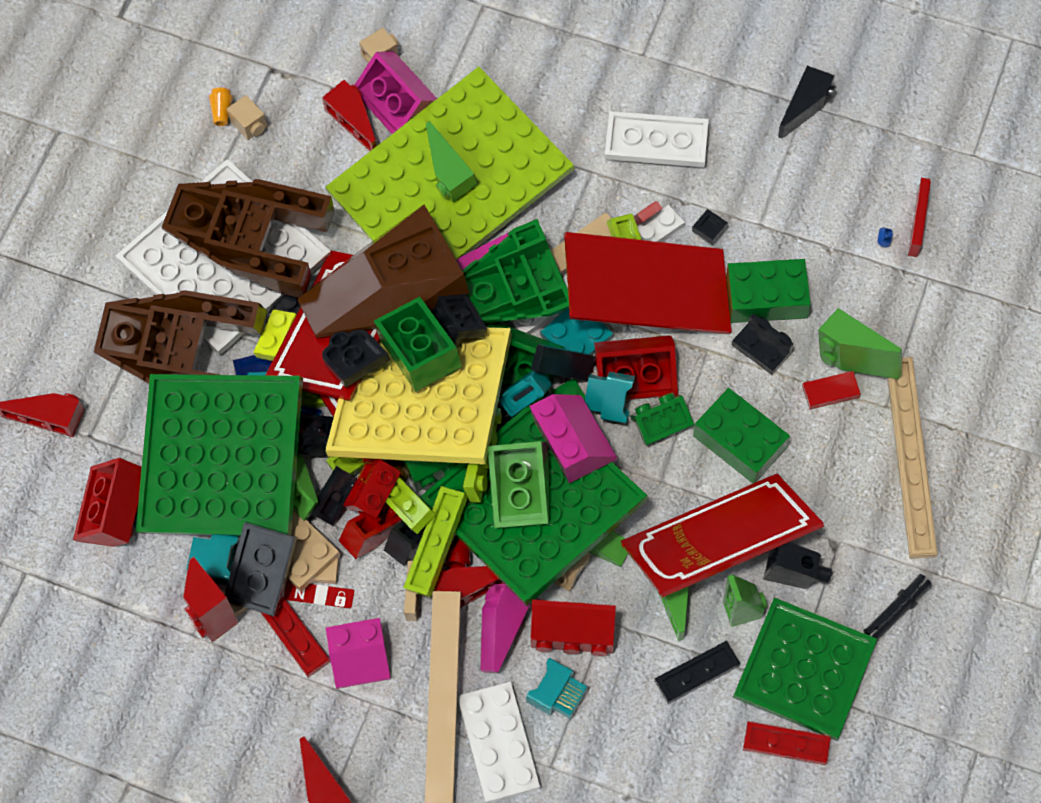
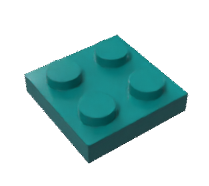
(576, 334)

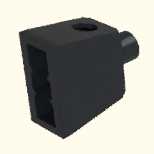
(795, 566)

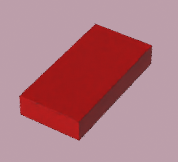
(831, 390)

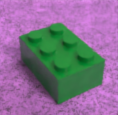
(768, 290)
(417, 344)
(741, 435)

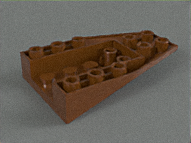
(382, 276)

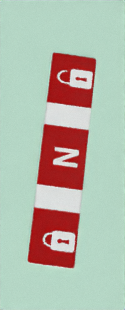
(319, 595)

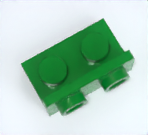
(662, 418)

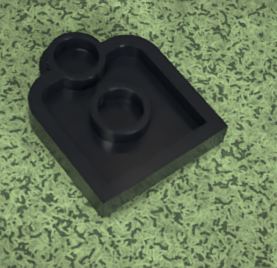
(353, 356)

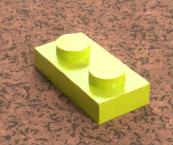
(274, 334)

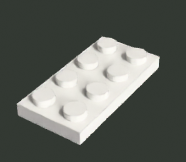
(656, 139)
(498, 743)

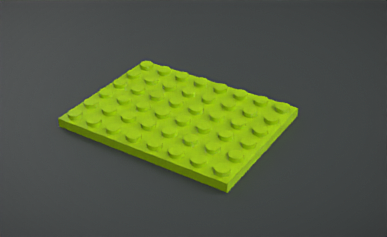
(489, 133)

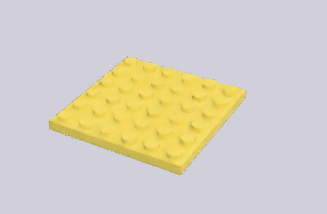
(435, 424)

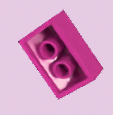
(392, 90)
(572, 435)

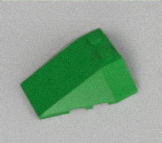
(517, 278)

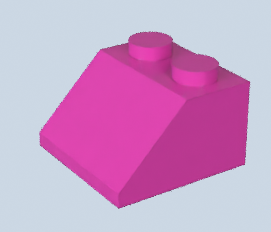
(357, 653)

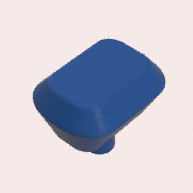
(885, 237)

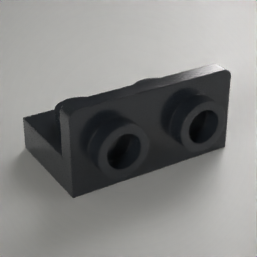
(458, 318)
(763, 344)
(314, 434)

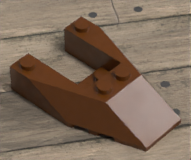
(233, 223)
(167, 330)

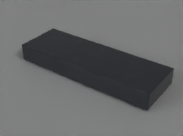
(562, 362)
(697, 672)

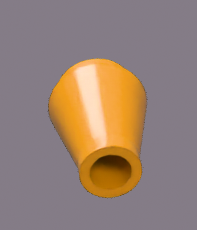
(220, 100)

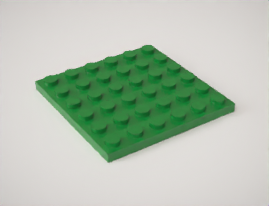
(219, 453)
(579, 518)

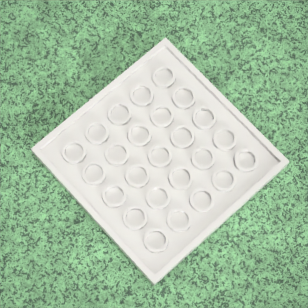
(172, 266)

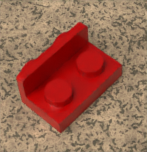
(372, 487)

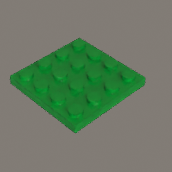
(805, 668)

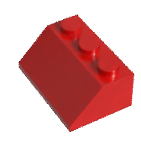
(648, 359)
(109, 503)
(206, 604)
(572, 627)

